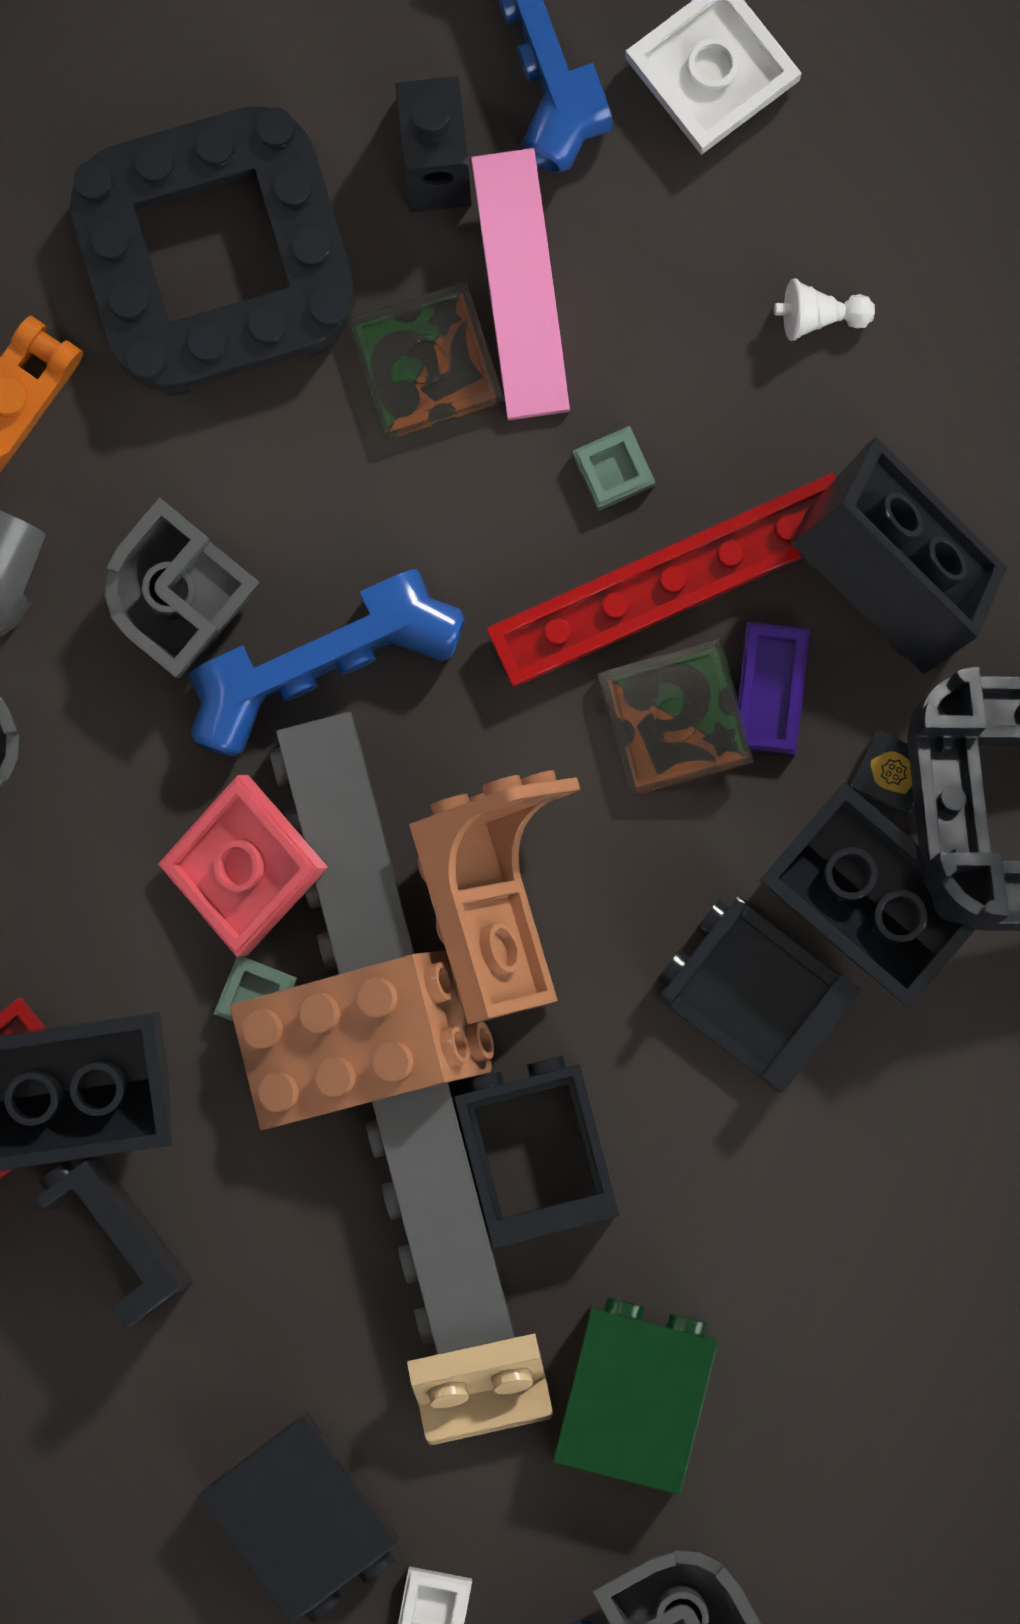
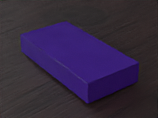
(772, 686)

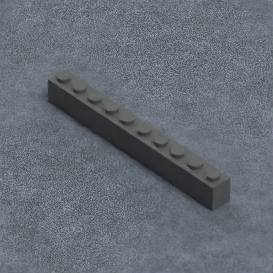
(416, 1129)

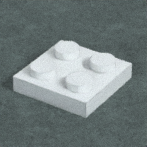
(712, 68)

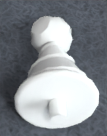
(810, 310)

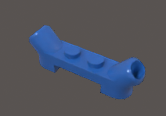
(572, 99)
(398, 615)

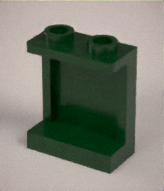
(636, 1396)

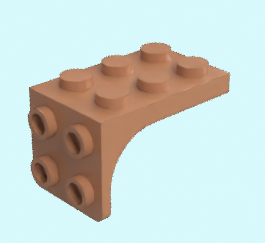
(478, 893)
(358, 1039)

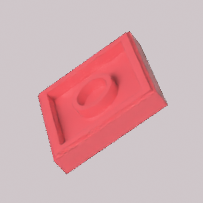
(242, 865)

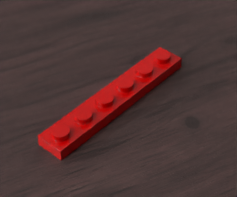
(653, 587)

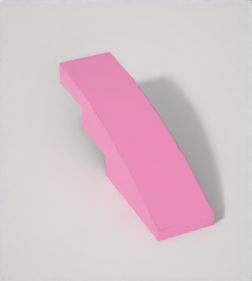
(520, 284)

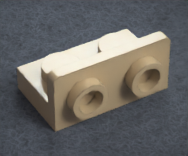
(481, 1389)

